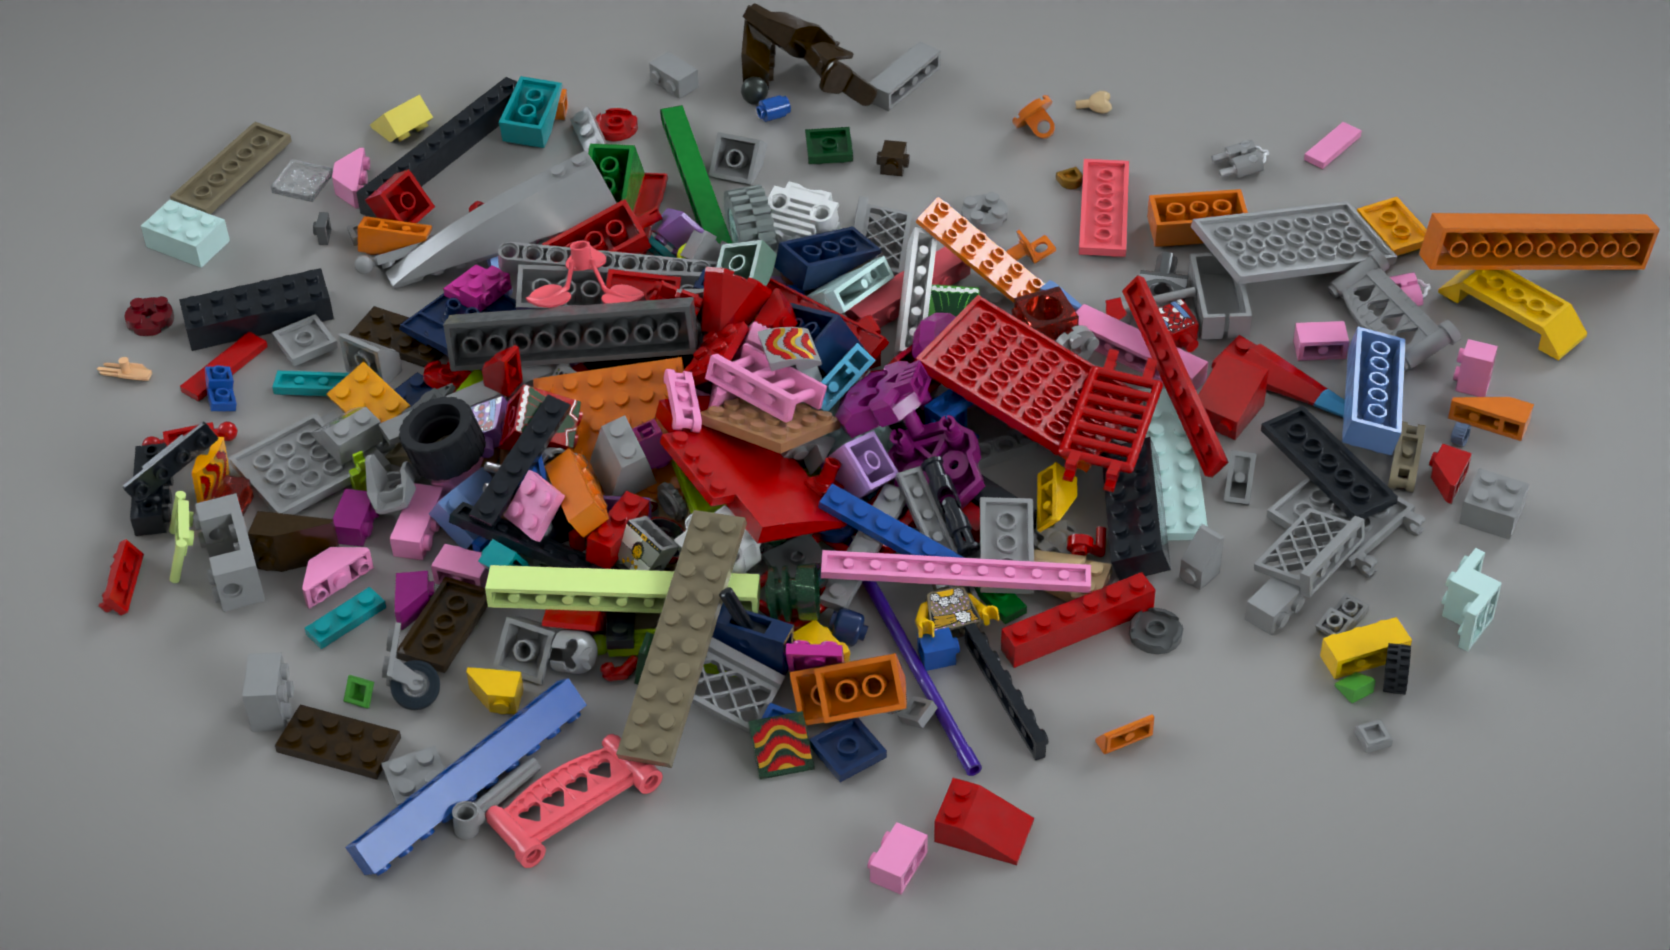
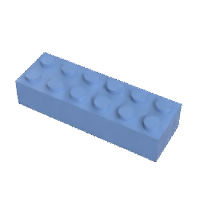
(1374, 391)

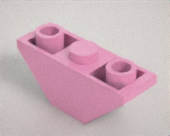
(351, 175)
(333, 571)

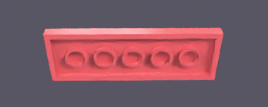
(1104, 208)

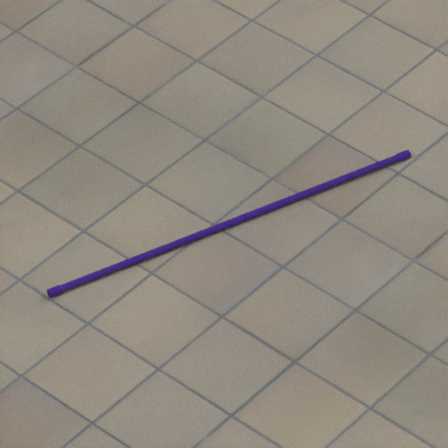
(964, 751)

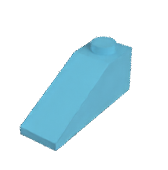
(845, 374)

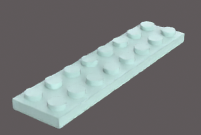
(1178, 471)

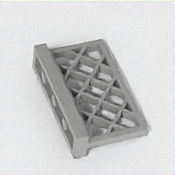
(865, 221)
(1327, 557)
(748, 671)

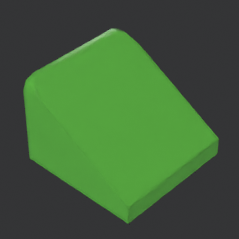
(1356, 686)

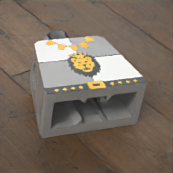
(646, 546)

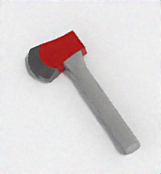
(1119, 308)

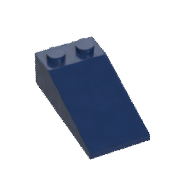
(823, 256)

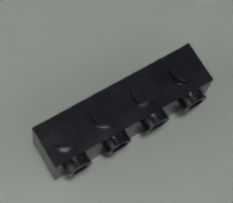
(153, 512)

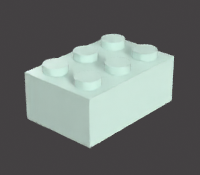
(185, 233)

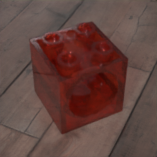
(1046, 312)

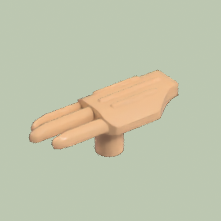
(126, 370)

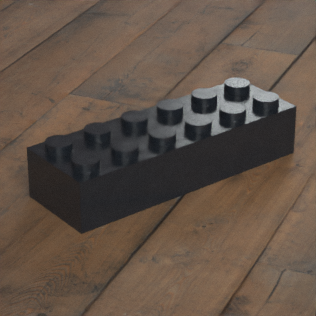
(255, 308)
(1137, 517)

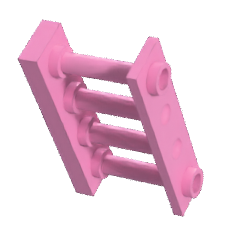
(769, 390)

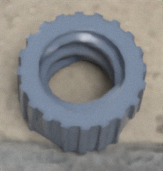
(1460, 433)

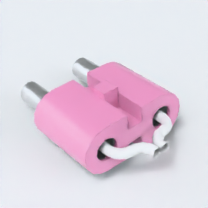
(1410, 286)

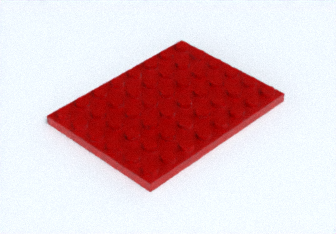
(1015, 374)

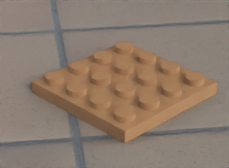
(763, 429)

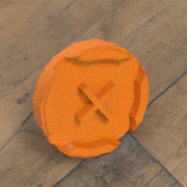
(1034, 114)

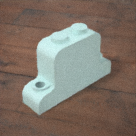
(853, 286)

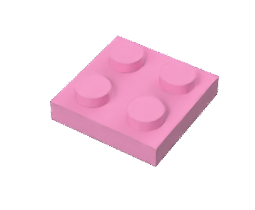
(534, 505)

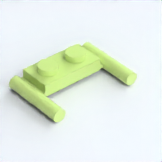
(179, 525)

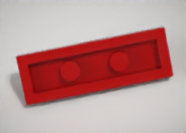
(122, 578)

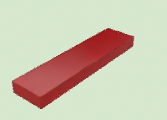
(235, 356)

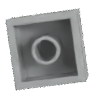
(1494, 503)
(267, 692)

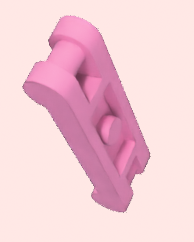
(683, 400)

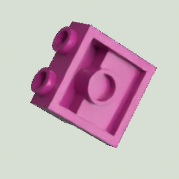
(479, 287)

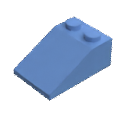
(468, 492)

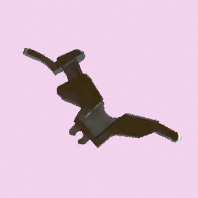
(816, 47)

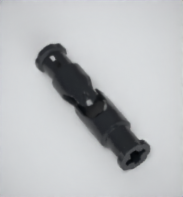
(956, 521)

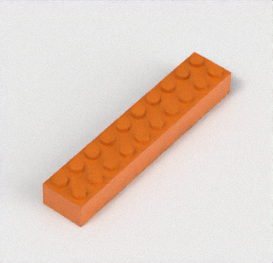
(1538, 241)

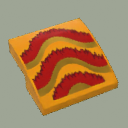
(210, 471)

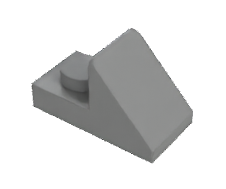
(812, 452)
(1240, 477)

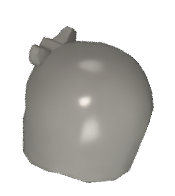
(578, 652)

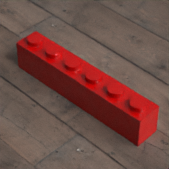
(1076, 620)

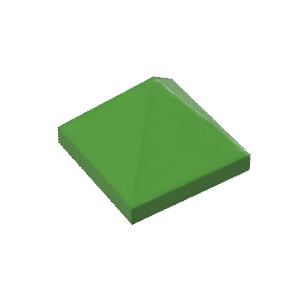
(358, 691)

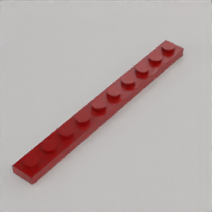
(1175, 377)

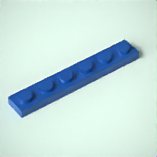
(880, 525)

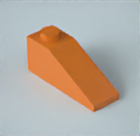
(386, 235)
(1495, 414)

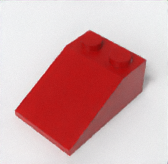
(981, 823)

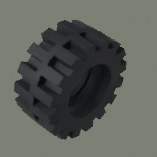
(1397, 668)

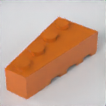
(582, 491)

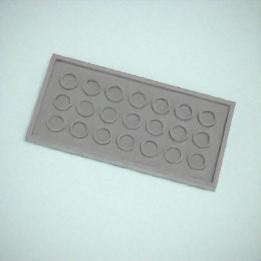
(1290, 241)

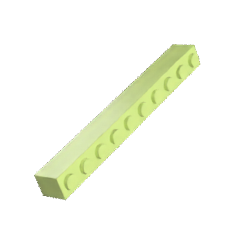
(595, 589)

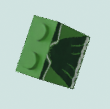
(950, 298)

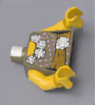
(952, 609)

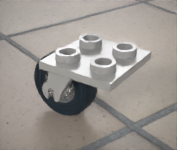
(411, 683)

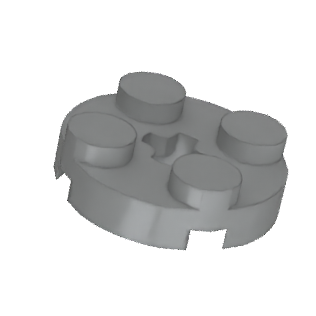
(975, 206)
(1080, 340)

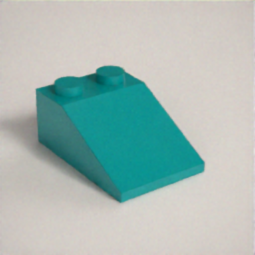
(530, 112)

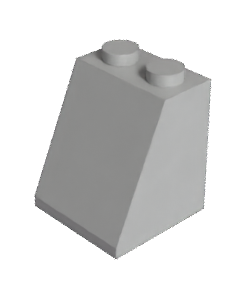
(620, 460)

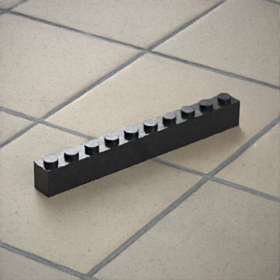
(447, 142)

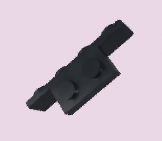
(170, 462)

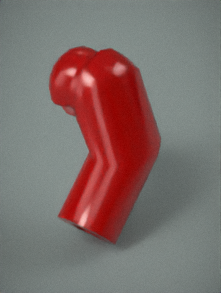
(621, 672)

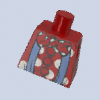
(1181, 324)

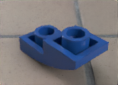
(220, 388)

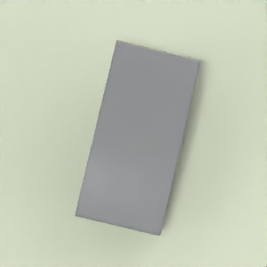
(1343, 616)

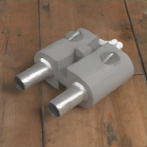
(1242, 159)

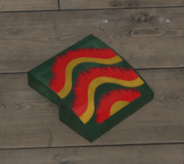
(781, 745)

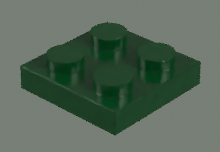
(829, 145)

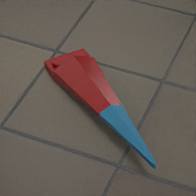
(1285, 377)

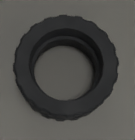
(451, 455)

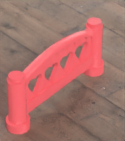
(527, 835)

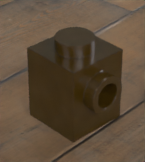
(893, 158)

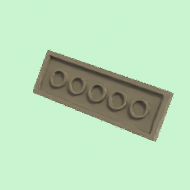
(232, 168)

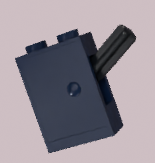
(753, 633)

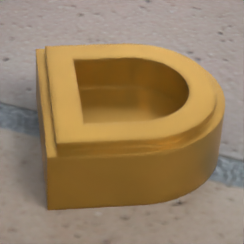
(1070, 178)

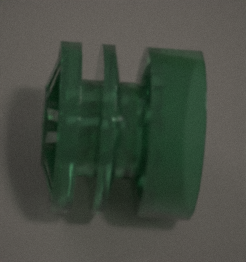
(793, 593)

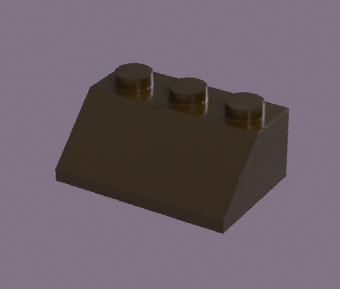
(757, 55)

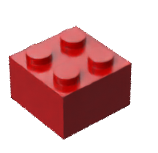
(400, 199)

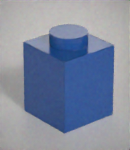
(938, 650)

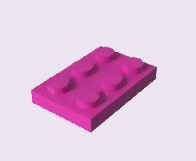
(805, 655)

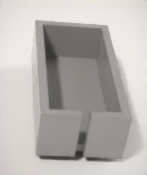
(1219, 301)

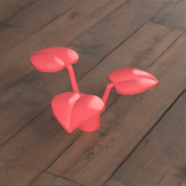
(582, 258)

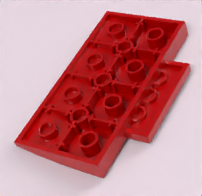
(746, 479)

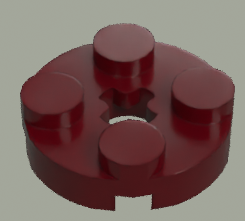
(155, 307)

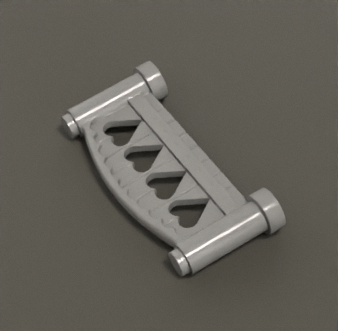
(1370, 274)

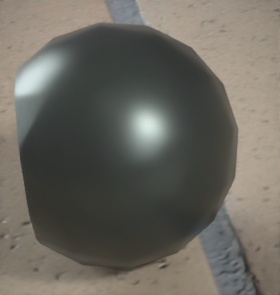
(754, 90)

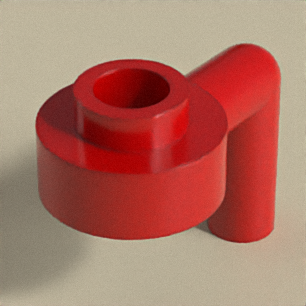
(1083, 544)

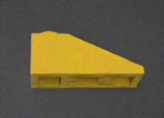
(1053, 495)

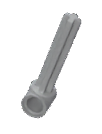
(470, 815)

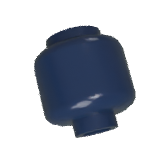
(848, 626)

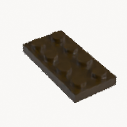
(383, 328)
(444, 624)
(338, 741)

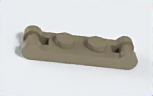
(1407, 457)

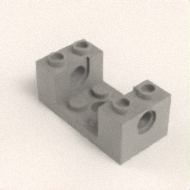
(232, 572)

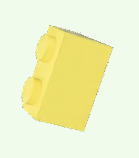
(403, 119)

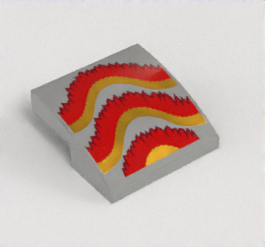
(789, 347)

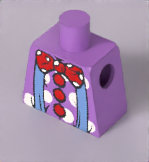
(491, 419)

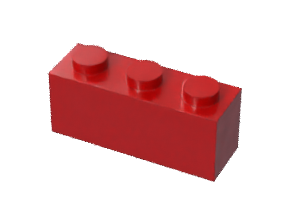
(606, 539)

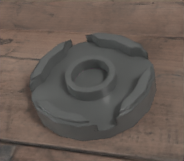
(1156, 631)

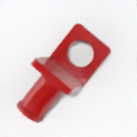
(822, 482)

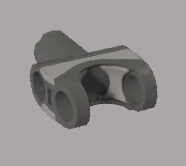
(1164, 277)

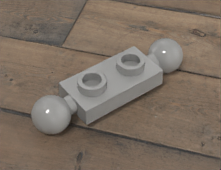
(365, 264)

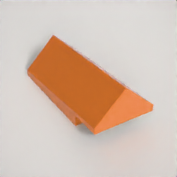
(850, 689)

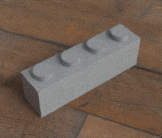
(906, 75)

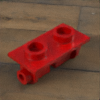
(667, 291)

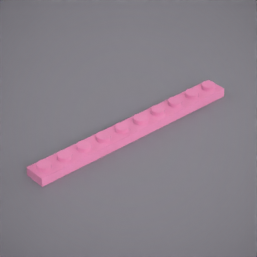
(956, 571)

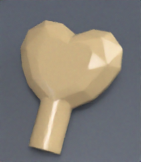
(1097, 102)

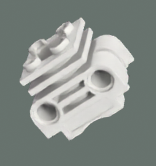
(802, 212)

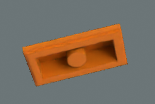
(1126, 734)

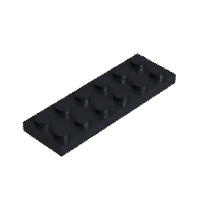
(1329, 463)

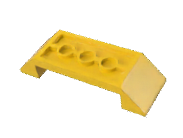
(1523, 302)

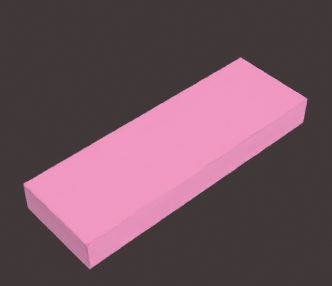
(1332, 145)

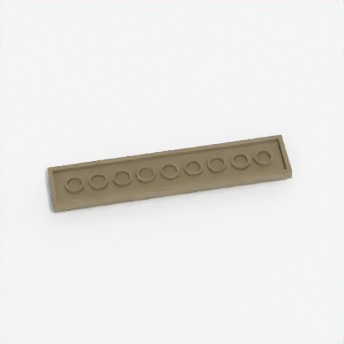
(681, 639)

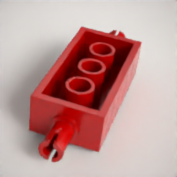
(612, 230)

